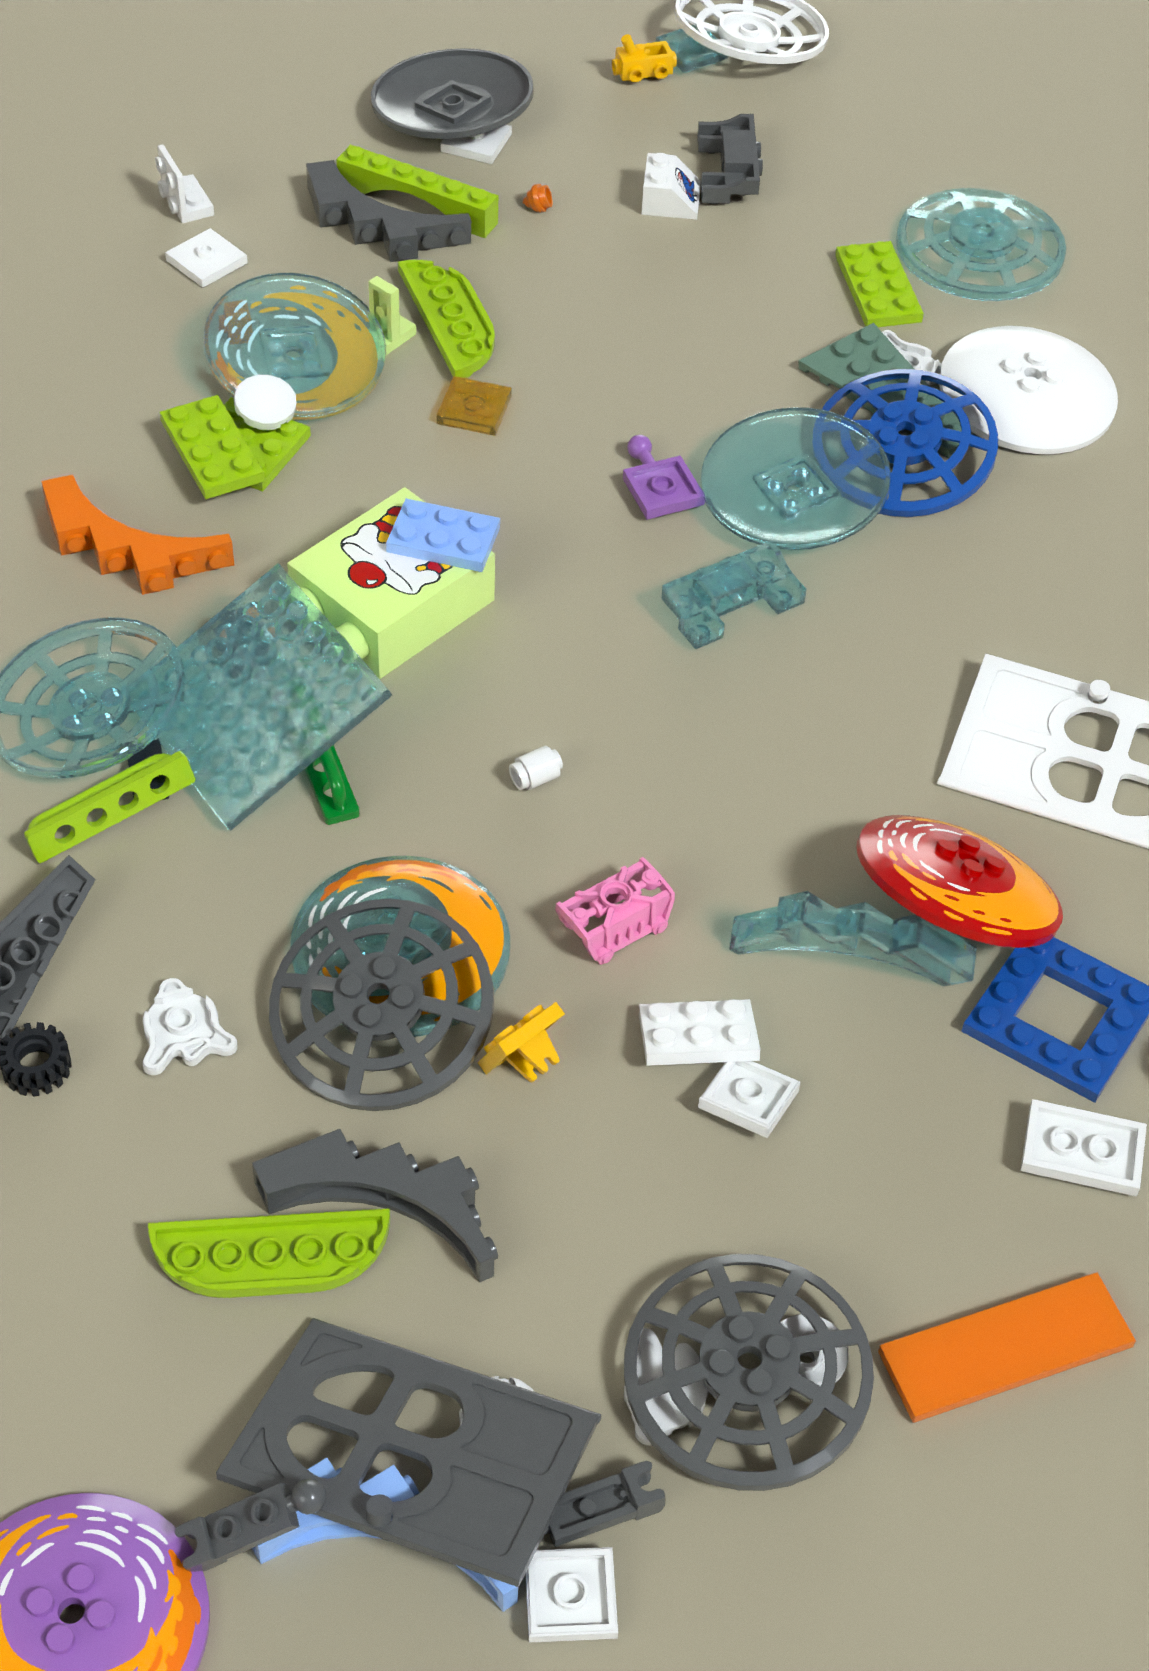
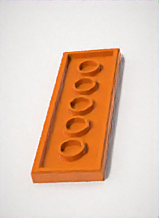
(1005, 1347)

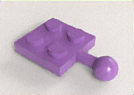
(660, 485)

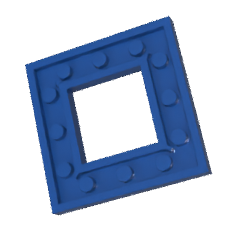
(1083, 1071)

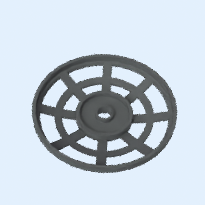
(382, 1020)
(748, 1388)

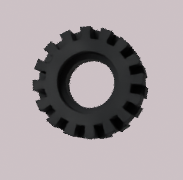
(39, 1076)

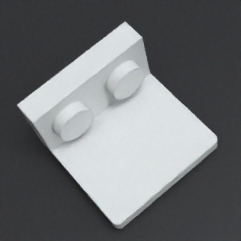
(182, 192)

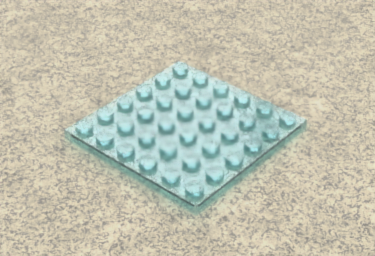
(262, 695)

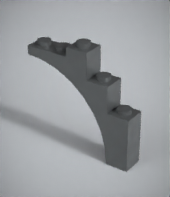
(371, 221)
(388, 1178)

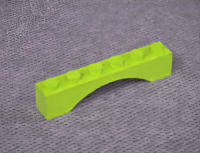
(376, 172)

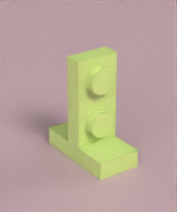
(385, 307)

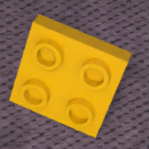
(525, 1044)

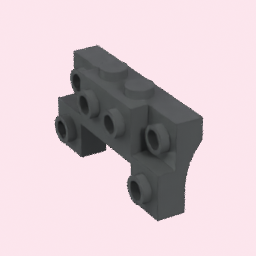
(739, 158)

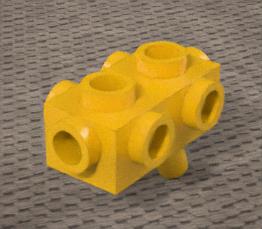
(643, 60)

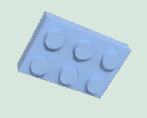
(443, 535)

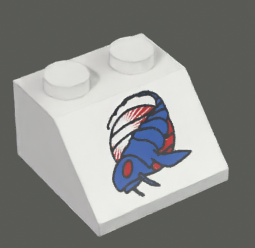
(670, 188)

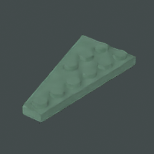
(865, 354)

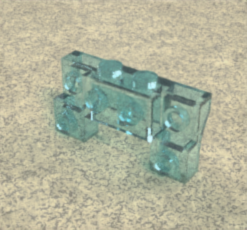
(729, 585)

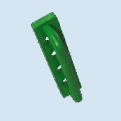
(342, 804)

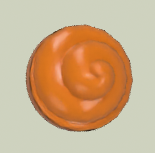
(538, 198)

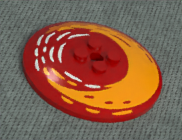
(959, 881)

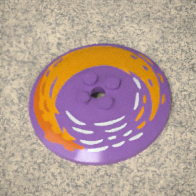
(119, 1567)

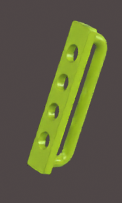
(106, 795)

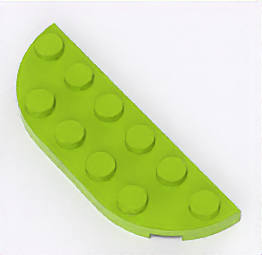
(451, 314)
(270, 1252)

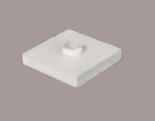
(479, 147)
(206, 257)
(749, 1096)
(571, 1595)

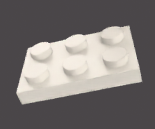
(699, 1032)
(1084, 1147)

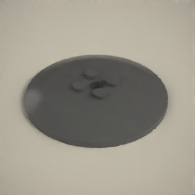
(452, 93)

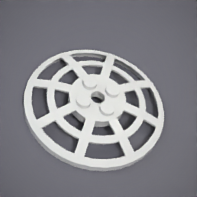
(753, 30)

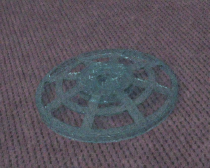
(969, 237)
(70, 702)

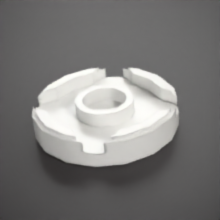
(265, 402)

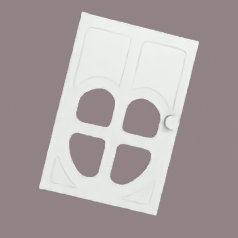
(1017, 734)

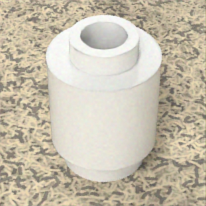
(535, 768)

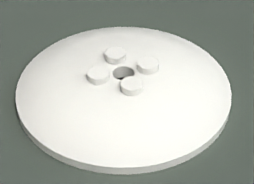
(1052, 411)

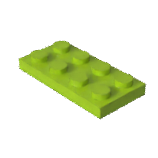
(879, 284)
(212, 446)

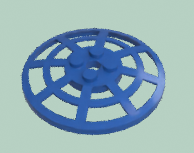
(926, 436)

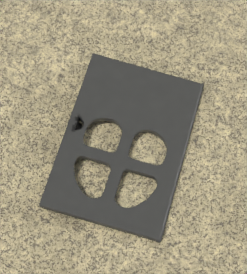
(490, 1478)

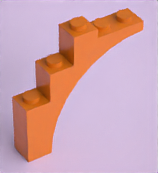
(119, 547)

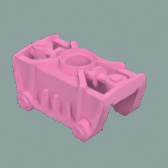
(623, 921)

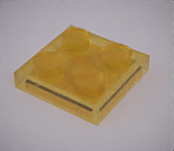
(474, 405)

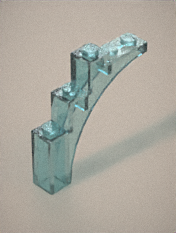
(856, 930)

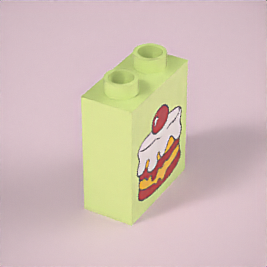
(384, 600)

